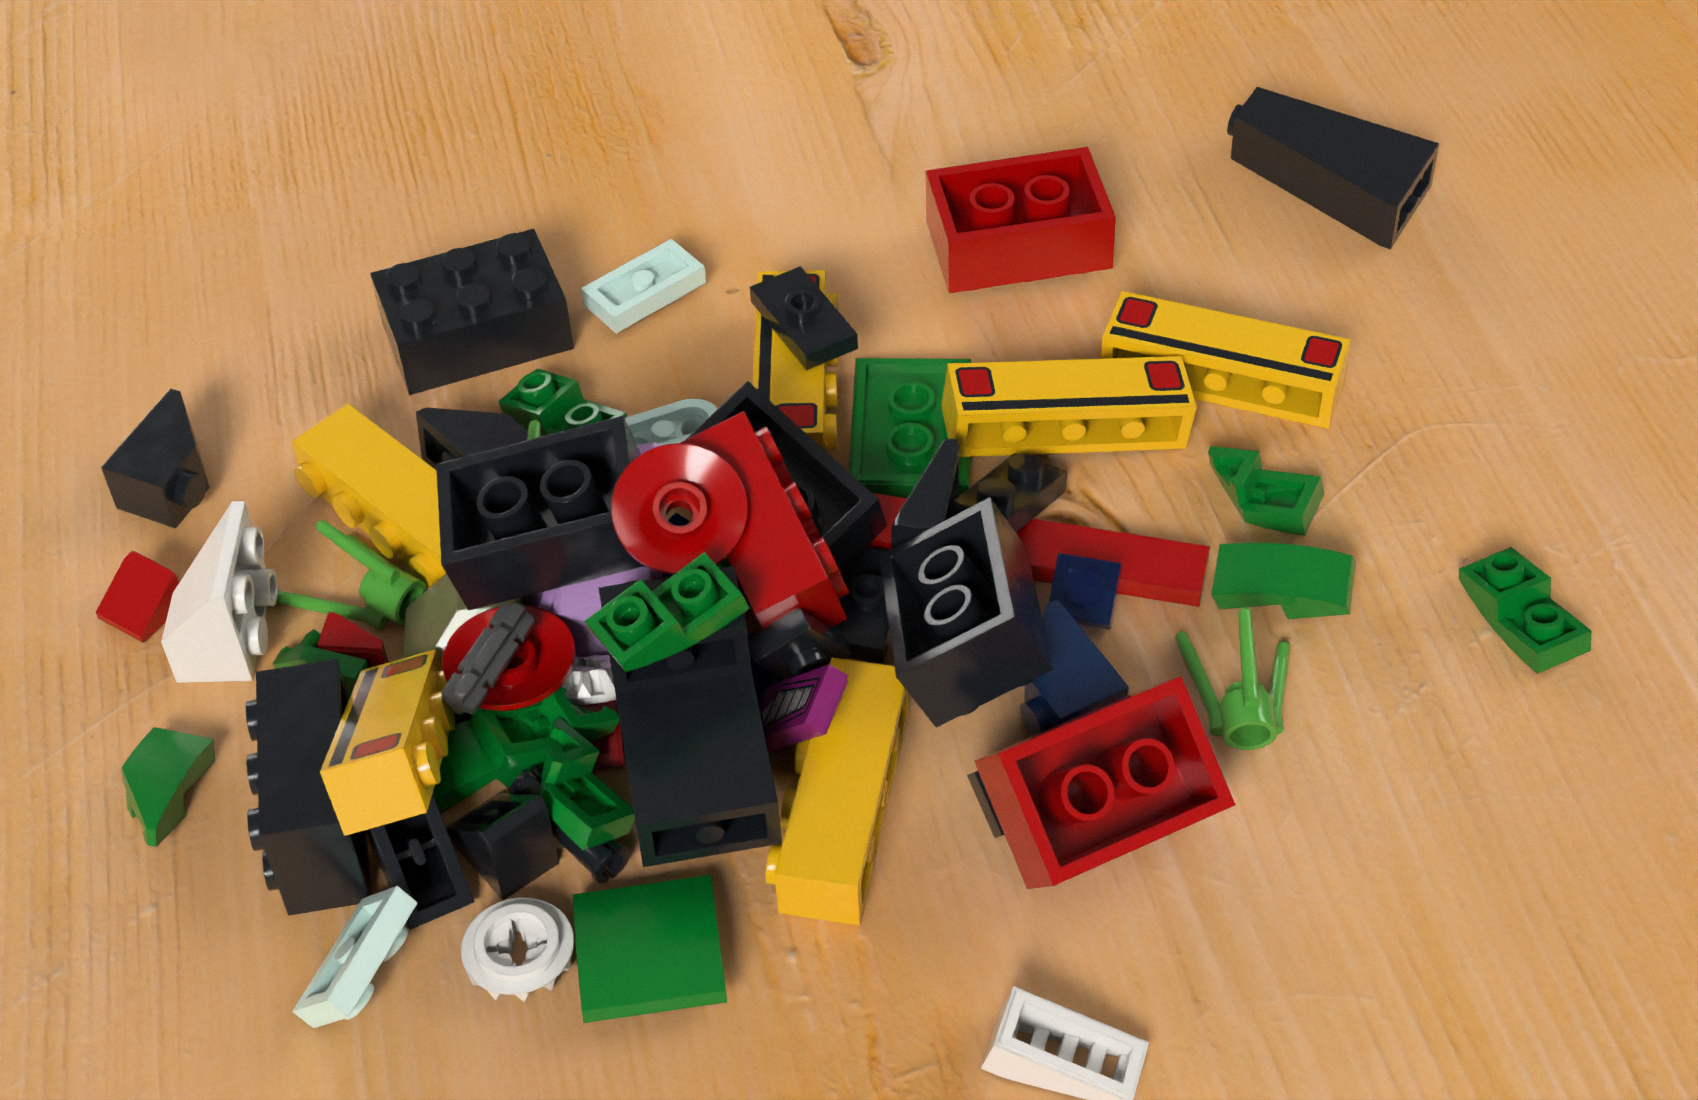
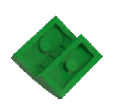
(648, 949)

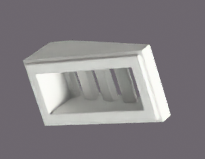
(1036, 1067)

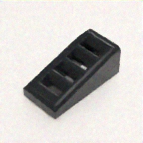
(932, 495)

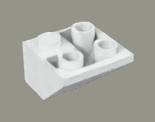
(222, 605)

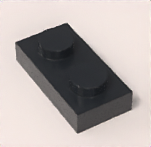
(1018, 487)

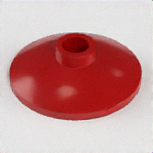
(671, 479)
(534, 671)

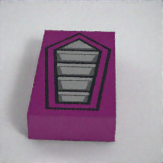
(801, 706)

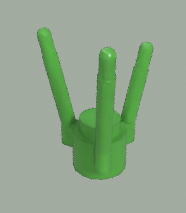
(384, 586)
(1247, 712)

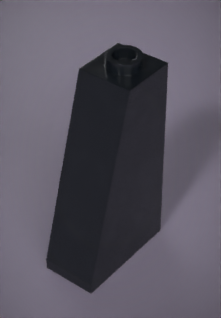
(1335, 162)

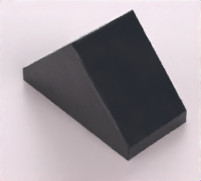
(507, 841)
(423, 863)

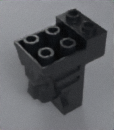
(696, 747)

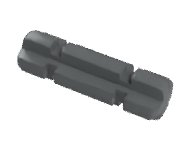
(488, 658)

